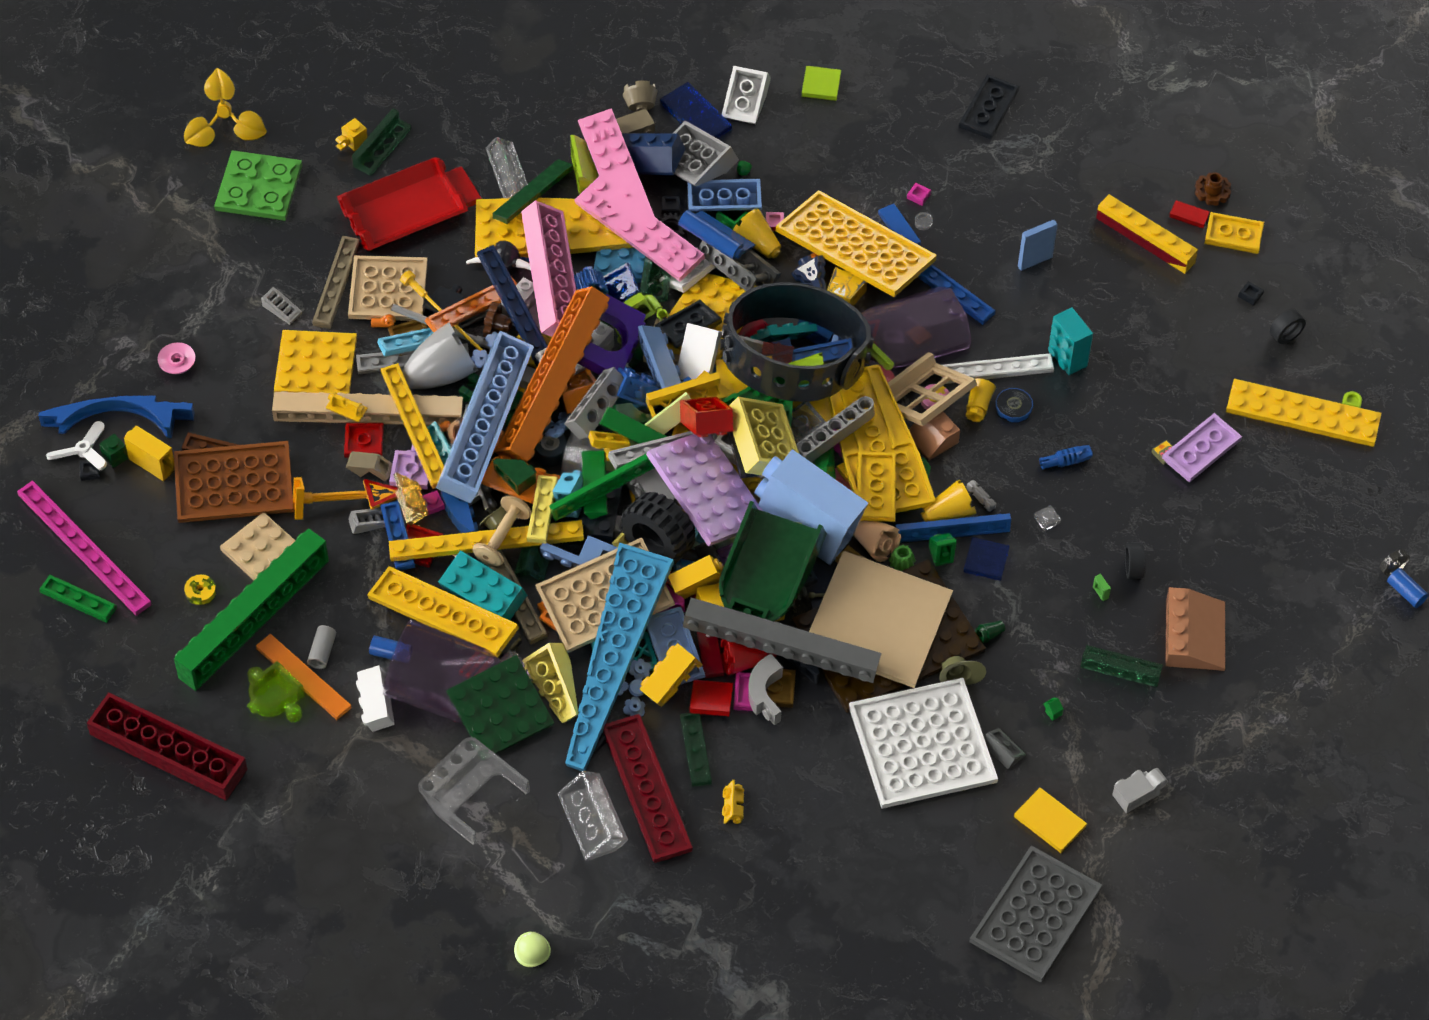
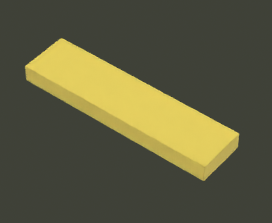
(541, 511)

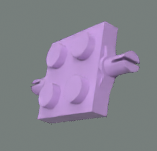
(408, 465)

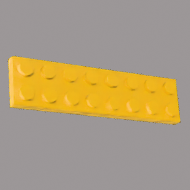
(1303, 412)
(442, 610)

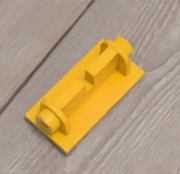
(346, 407)
(733, 794)

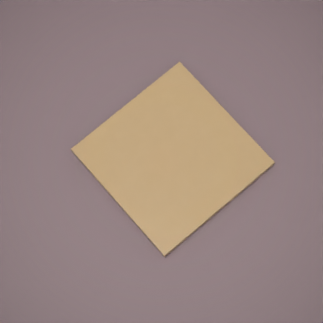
(883, 613)

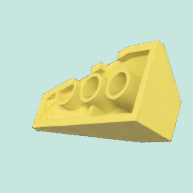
(553, 676)

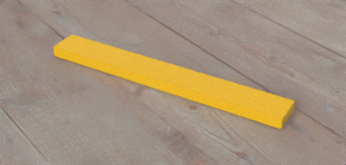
(413, 422)

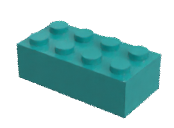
(482, 586)

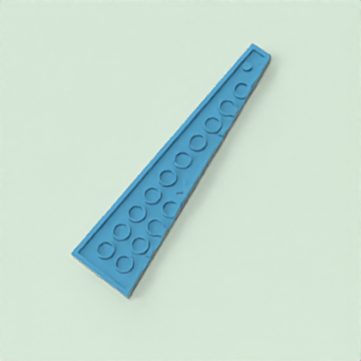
(628, 608)

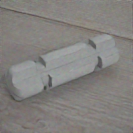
(981, 495)

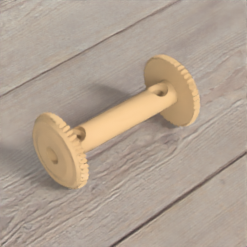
(516, 509)

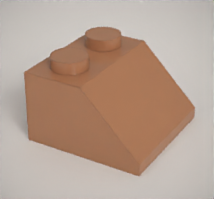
(935, 436)

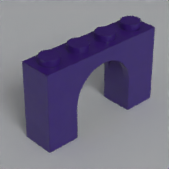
(626, 322)

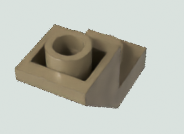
(362, 463)

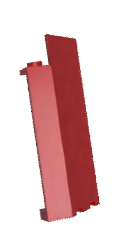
(407, 202)

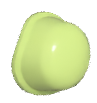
(532, 949)

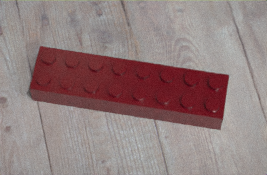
(167, 746)

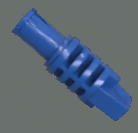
(1067, 457)

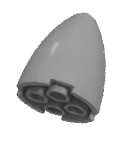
(438, 361)

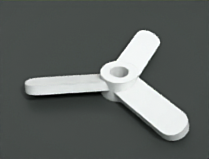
(84, 448)

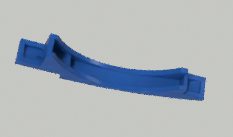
(160, 413)

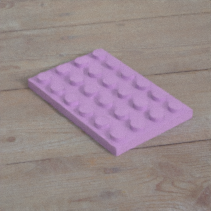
(704, 485)

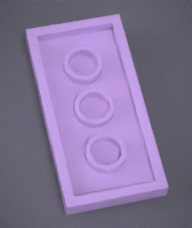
(1201, 447)

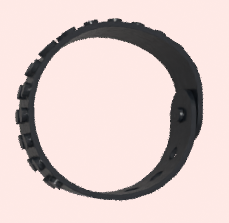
(801, 303)

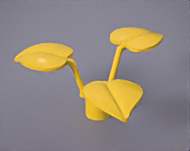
(221, 87)

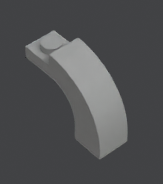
(762, 676)

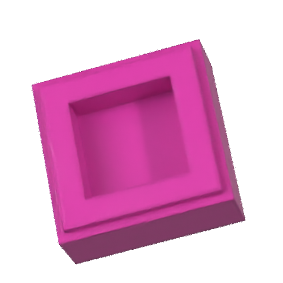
(919, 194)

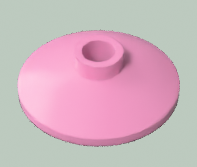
(176, 352)

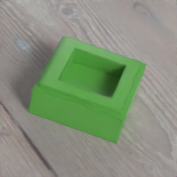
(1101, 587)

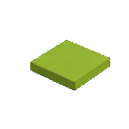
(821, 83)

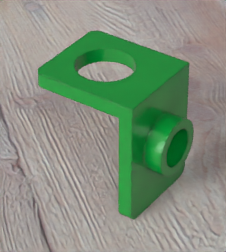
(727, 221)

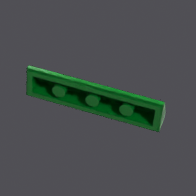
(594, 468)

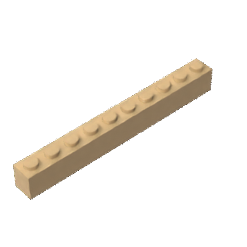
(381, 408)

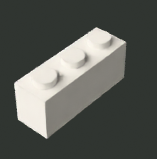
(375, 706)

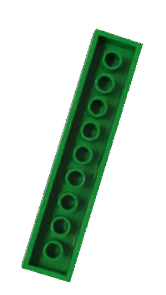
(251, 609)

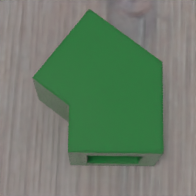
(1053, 708)

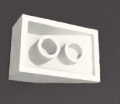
(746, 94)

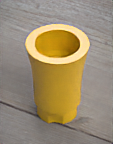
(979, 400)

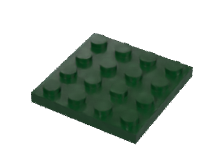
(500, 706)

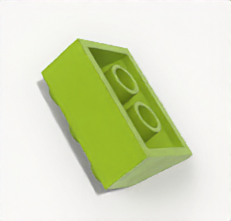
(582, 163)

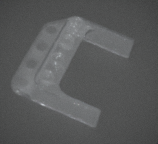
(460, 777)

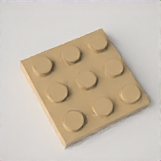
(257, 545)

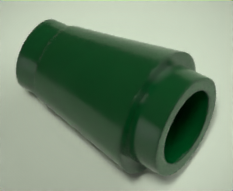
(989, 630)

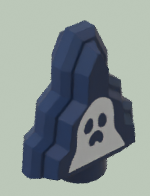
(811, 271)

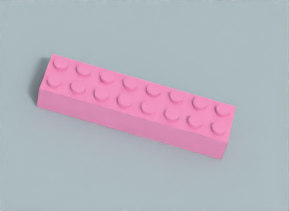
(549, 263)

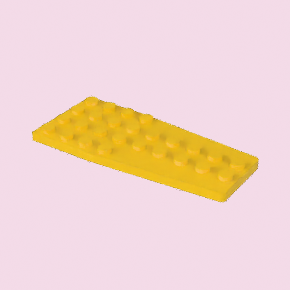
(582, 229)
(883, 433)

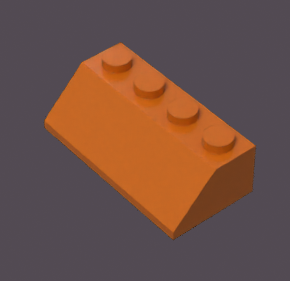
(494, 481)

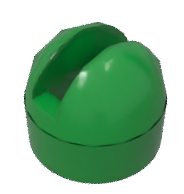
(743, 168)

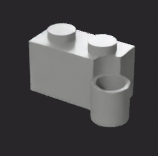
(1138, 788)

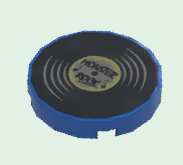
(1014, 405)

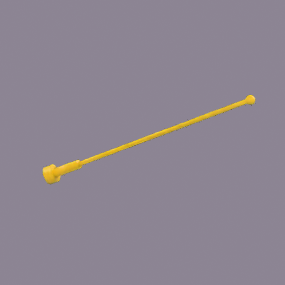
(408, 278)

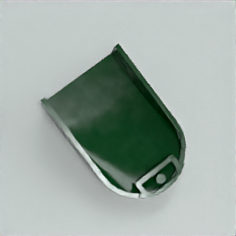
(768, 564)

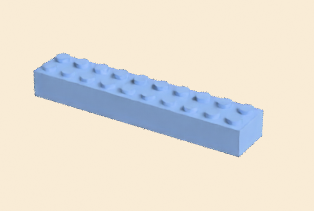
(485, 417)

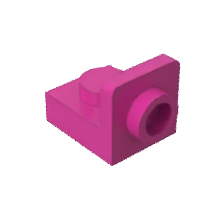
(434, 502)

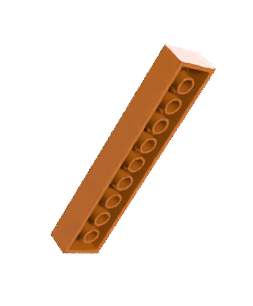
(553, 374)

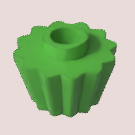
(902, 558)

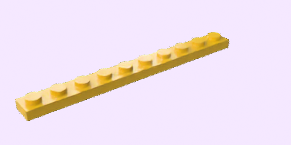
(453, 543)

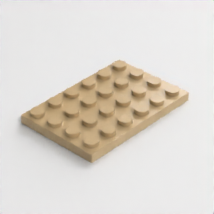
(579, 595)

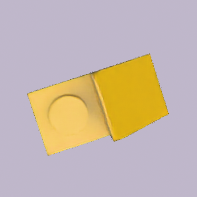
(608, 441)

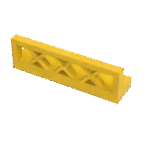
(691, 387)

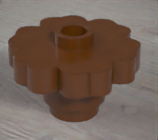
(1213, 189)
(496, 321)

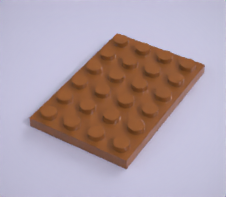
(233, 481)

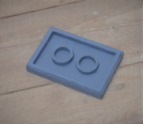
(1037, 245)

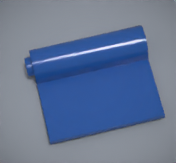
(715, 234)

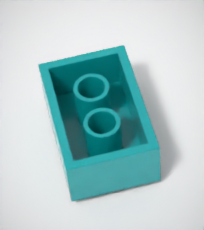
(1070, 341)

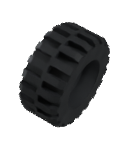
(660, 524)

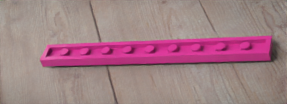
(84, 548)

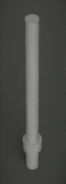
(421, 318)

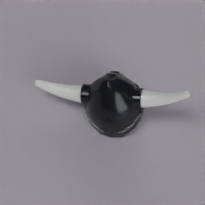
(509, 256)

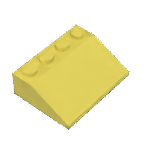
(761, 433)

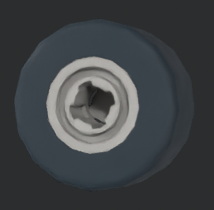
(550, 450)

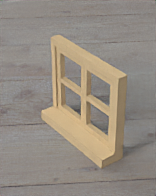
(916, 374)

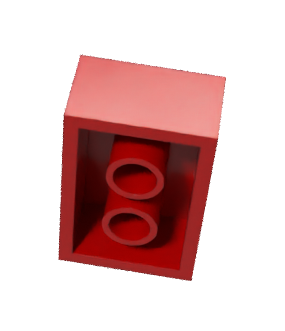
(706, 416)

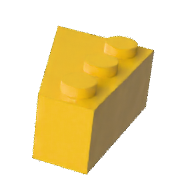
(669, 674)

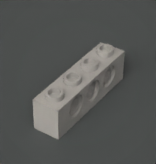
(578, 421)

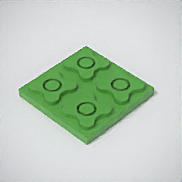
(258, 185)

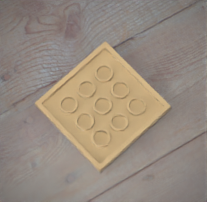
(378, 286)

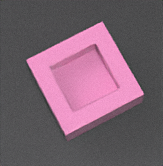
(774, 218)

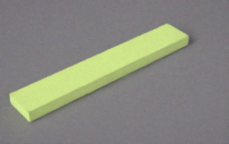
(661, 422)

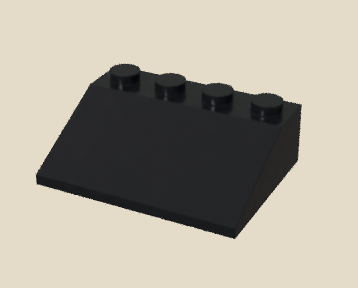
(603, 526)

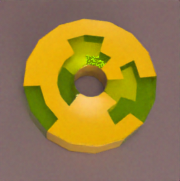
(200, 582)

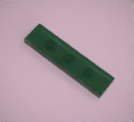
(695, 749)

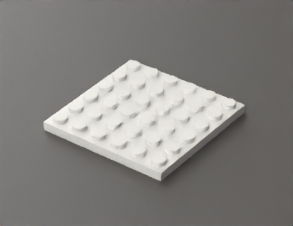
(922, 743)

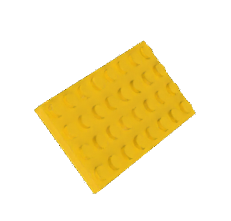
(856, 243)

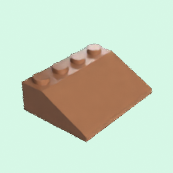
(1194, 630)

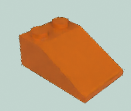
(576, 390)

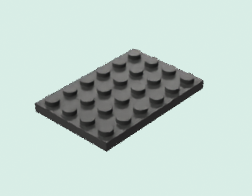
(1035, 913)

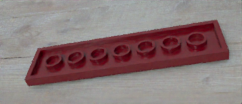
(647, 788)

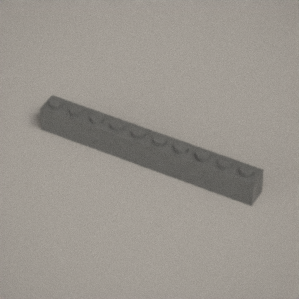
(781, 640)

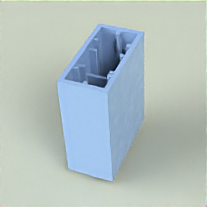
(811, 497)

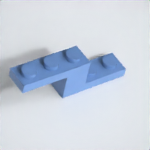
(592, 549)

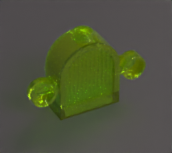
(274, 692)

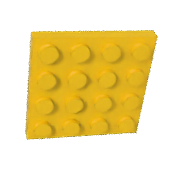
(315, 362)

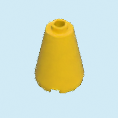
(757, 230)
(950, 504)

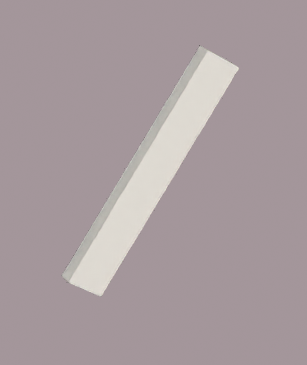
(1005, 367)

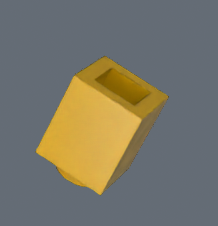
(352, 135)

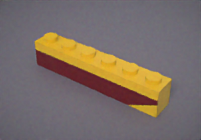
(1147, 233)

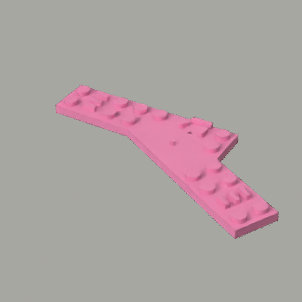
(621, 202)

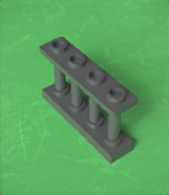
(743, 271)

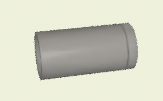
(321, 647)

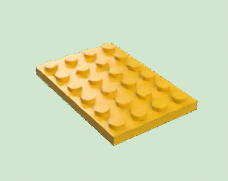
(716, 293)

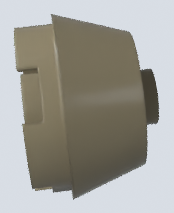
(640, 95)

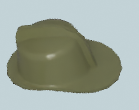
(494, 519)
(958, 667)

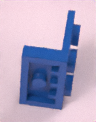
(636, 386)

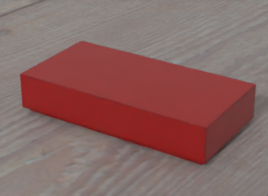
(1189, 214)

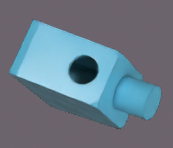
(568, 484)

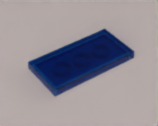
(690, 106)

